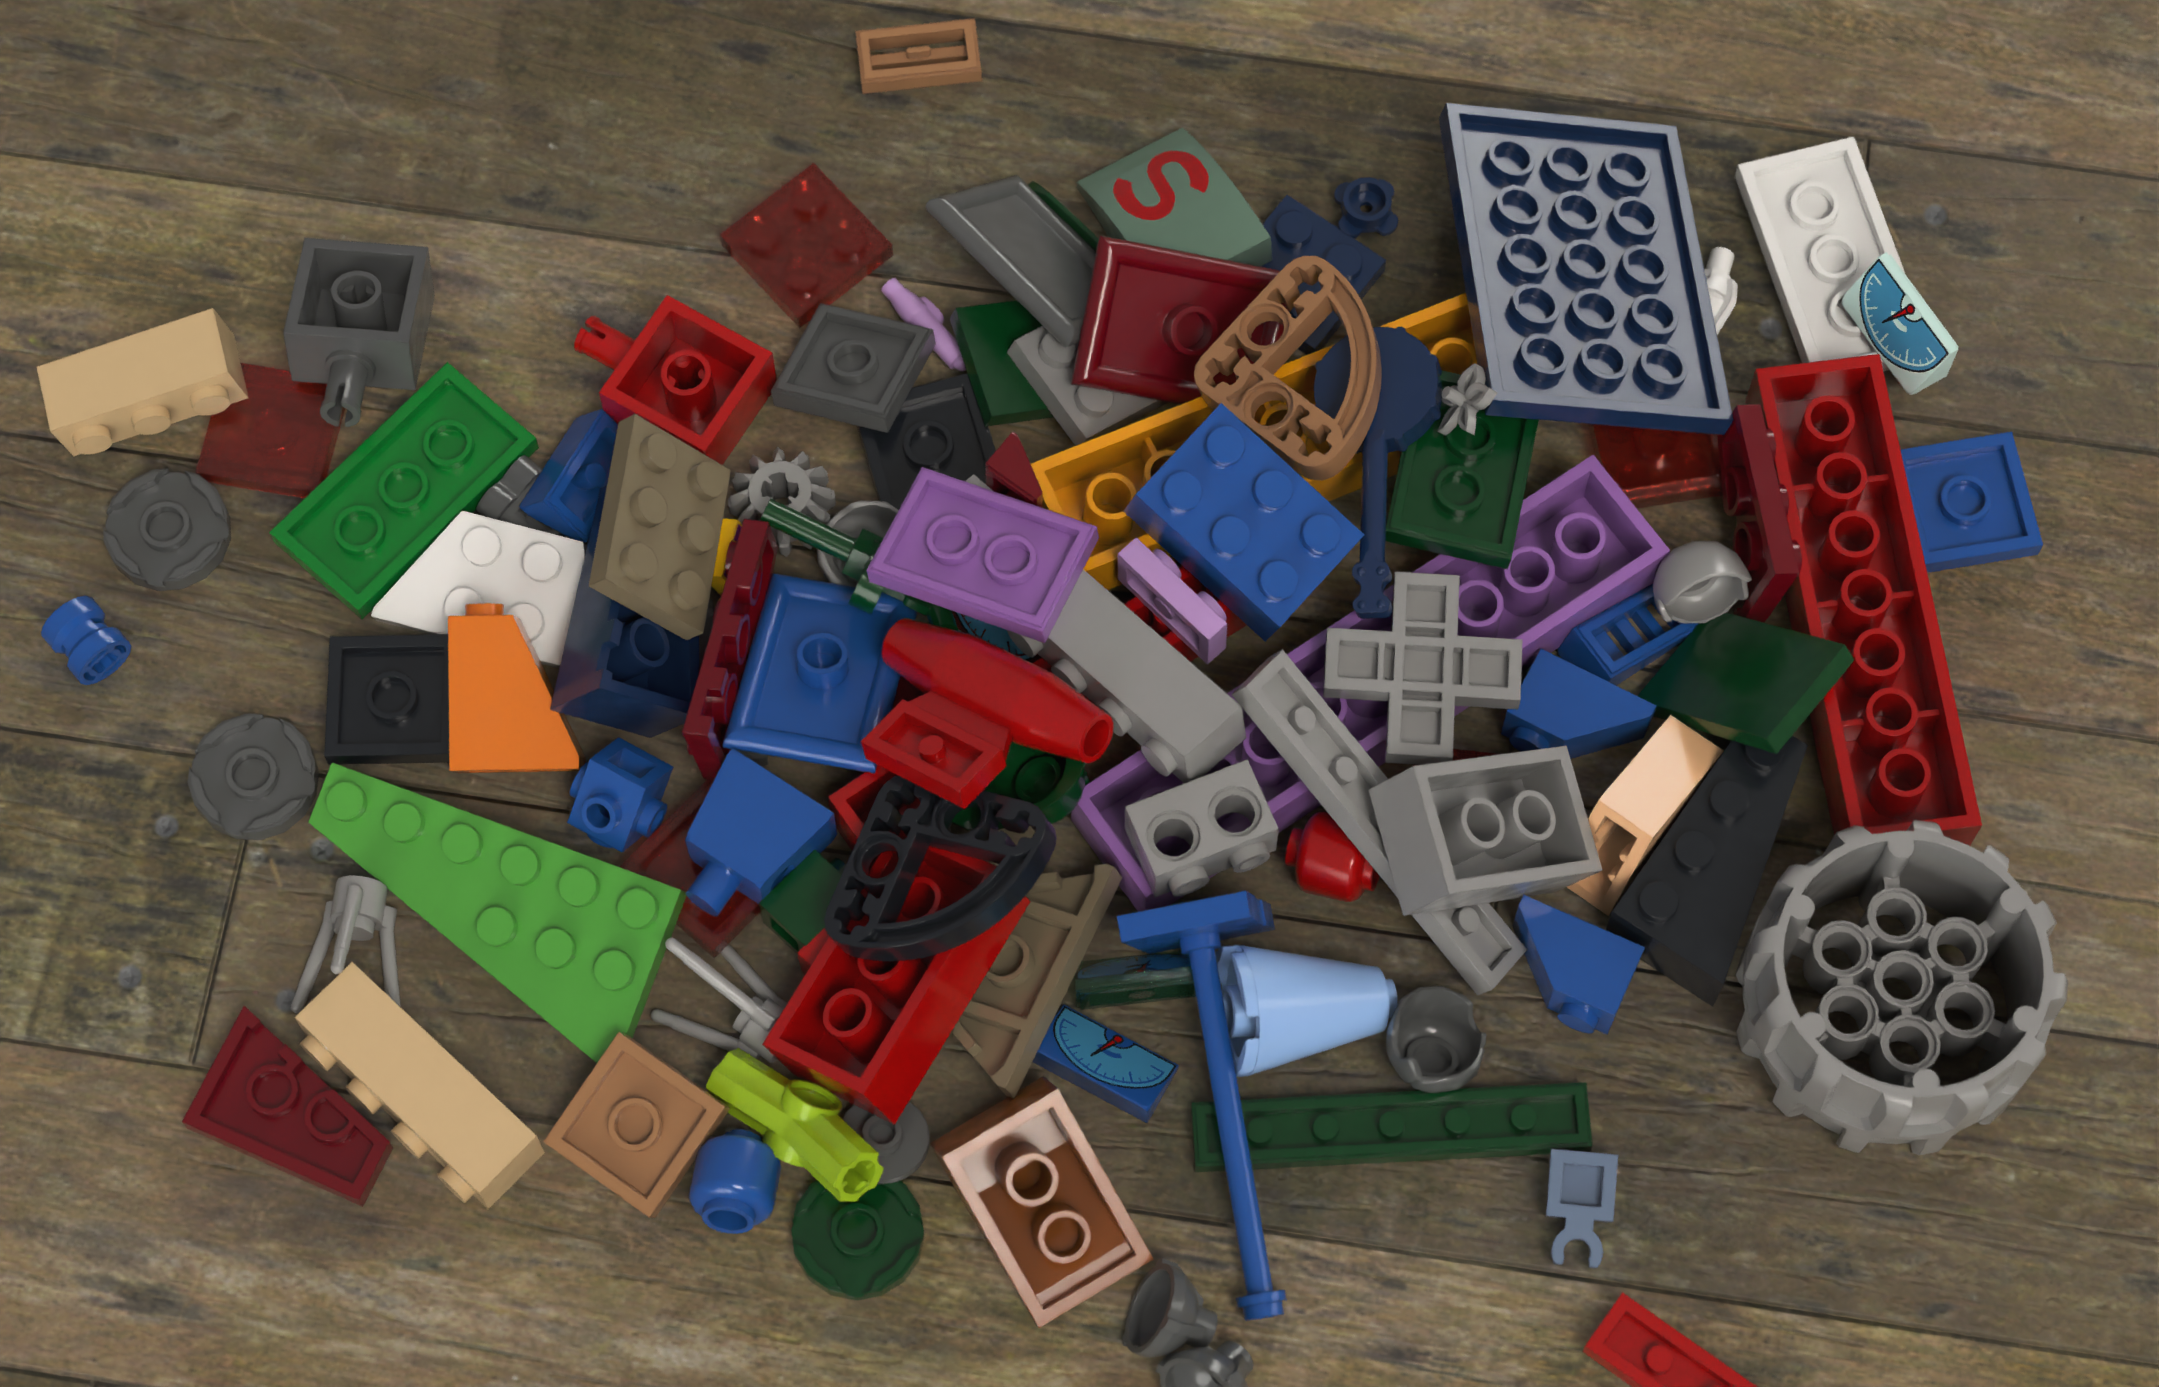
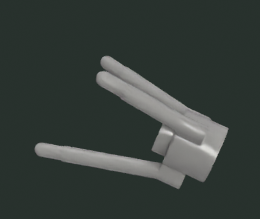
(353, 915)
(756, 1014)

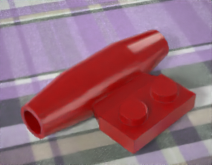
(972, 710)

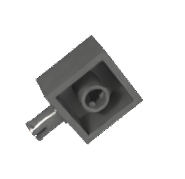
(358, 320)

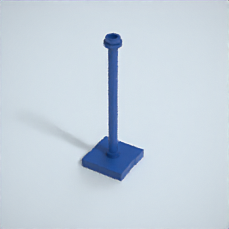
(1198, 931)

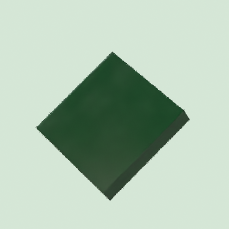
(998, 384)

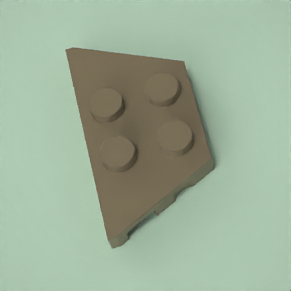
(1033, 973)

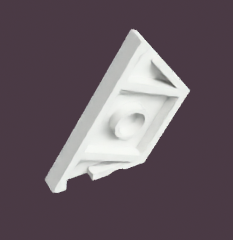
(494, 564)

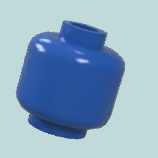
(734, 1181)

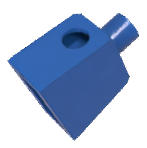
(751, 833)

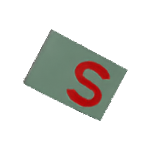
(1177, 201)

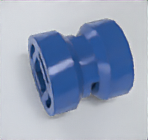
(89, 644)

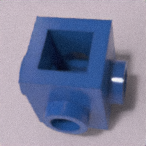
(619, 795)

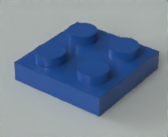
(1971, 502)

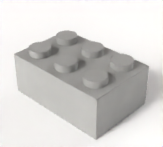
(1484, 829)

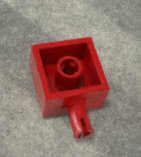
(683, 376)

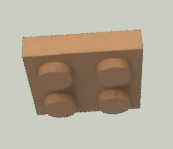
(636, 1125)

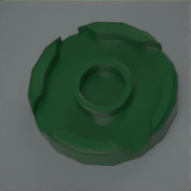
(860, 1245)

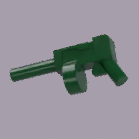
(857, 555)

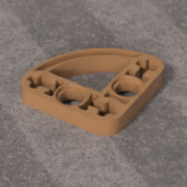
(1257, 381)

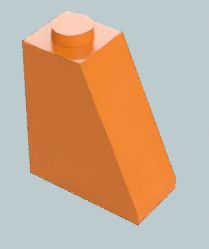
(502, 699)

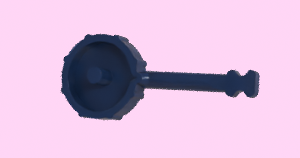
(1405, 411)

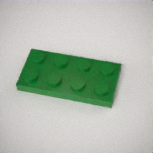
(402, 489)

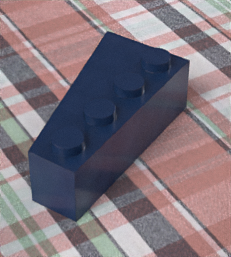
(622, 665)

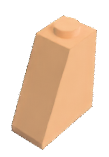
(1643, 807)

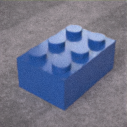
(1243, 522)

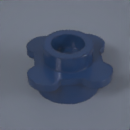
(1370, 192)

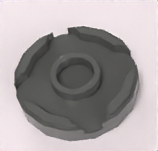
(167, 529)
(253, 777)

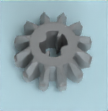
(779, 479)

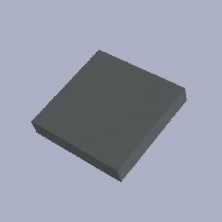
(853, 367)

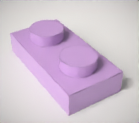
(1157, 584)

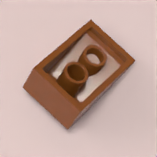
(1042, 1200)

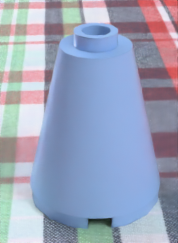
(1297, 1005)

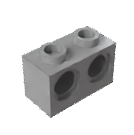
(1192, 814)

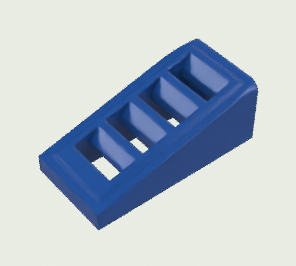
(1595, 652)

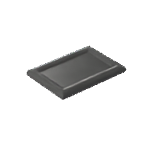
(1023, 249)

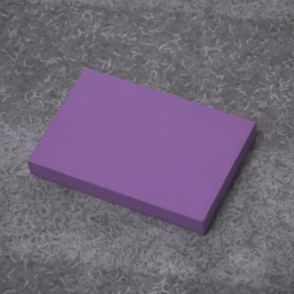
(983, 554)

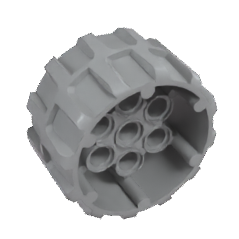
(1987, 922)

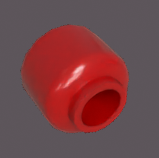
(1328, 861)

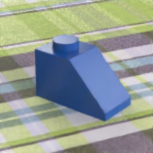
(1573, 710)
(1576, 965)

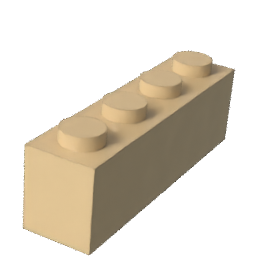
(418, 1086)

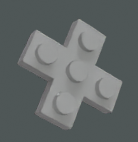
(1422, 668)

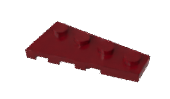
(735, 619)

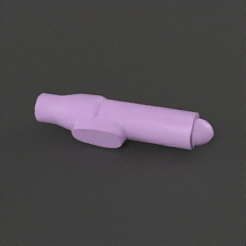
(924, 313)

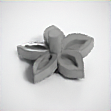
(1466, 400)

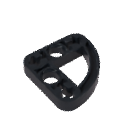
(931, 826)

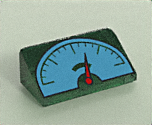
(1133, 980)

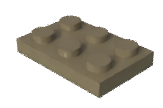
(660, 527)

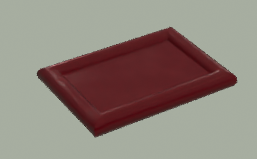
(1158, 314)

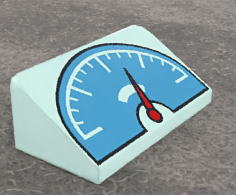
(1900, 325)

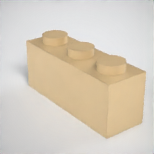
(142, 383)

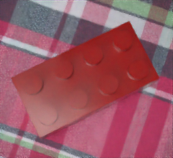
(879, 1024)

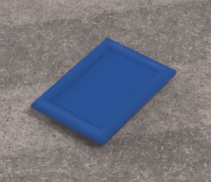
(815, 675)

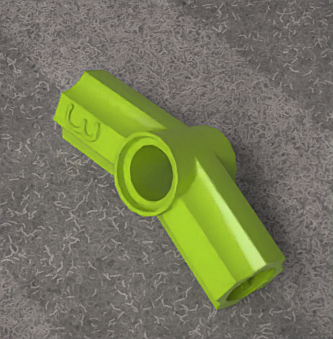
(797, 1124)

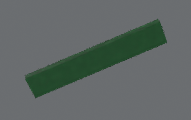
(1401, 1126)

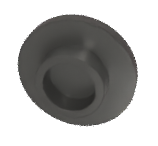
(899, 1146)

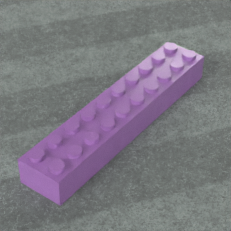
(1572, 558)

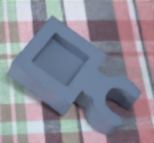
(1581, 1192)

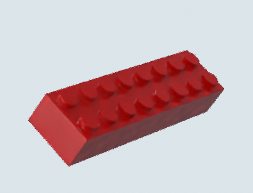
(1891, 721)

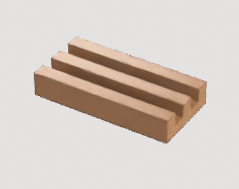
(918, 65)

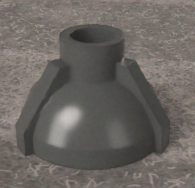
(1167, 1314)
(1206, 1367)

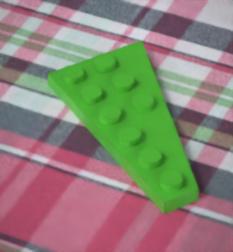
(538, 917)

